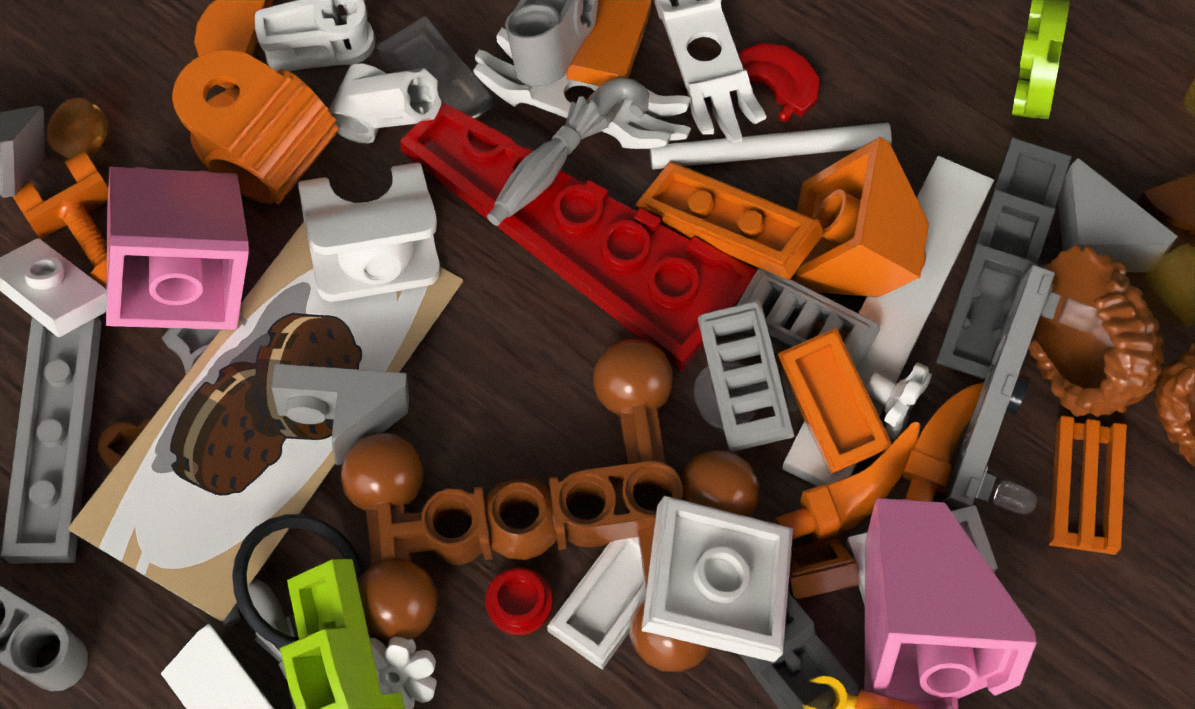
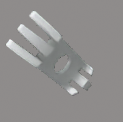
(709, 78)
(622, 124)

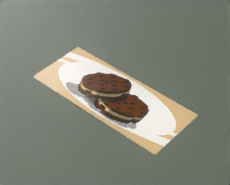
(218, 450)

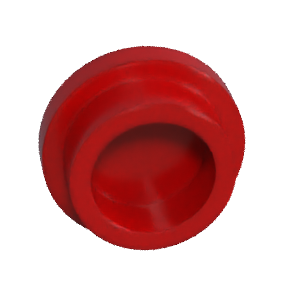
(519, 601)

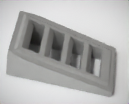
(783, 296)
(734, 324)

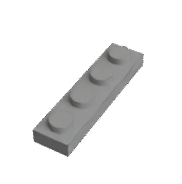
(51, 445)

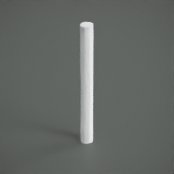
(769, 145)

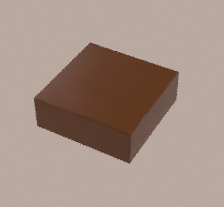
(821, 569)

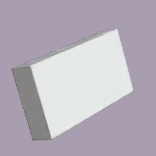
(601, 606)

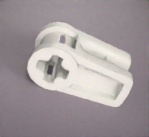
(313, 32)

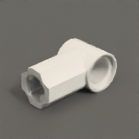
(379, 100)

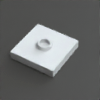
(718, 579)

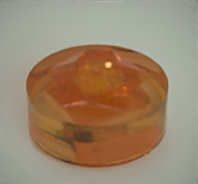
(77, 127)

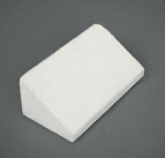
(211, 676)

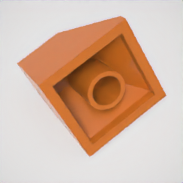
(868, 223)

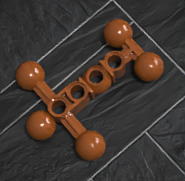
(387, 473)

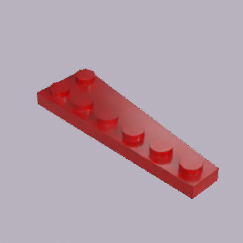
(605, 250)

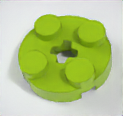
(1040, 58)

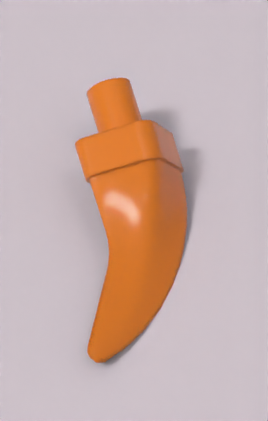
(932, 456)
(842, 505)

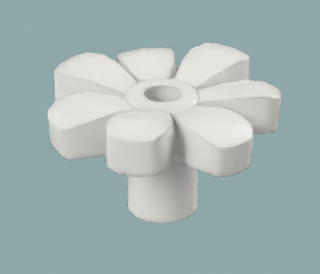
(898, 397)
(404, 670)

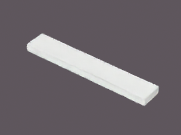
(951, 205)

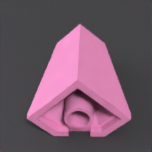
(936, 610)

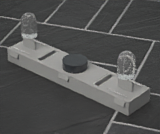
(1005, 391)

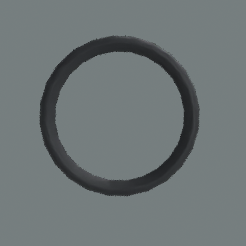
(246, 549)

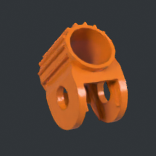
(261, 131)

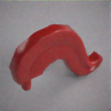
(785, 73)

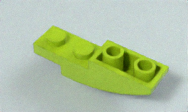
(334, 655)

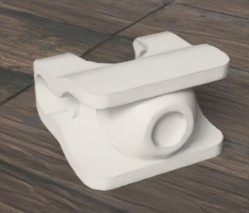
(373, 243)

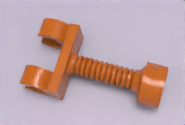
(72, 209)

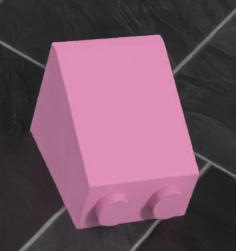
(174, 249)

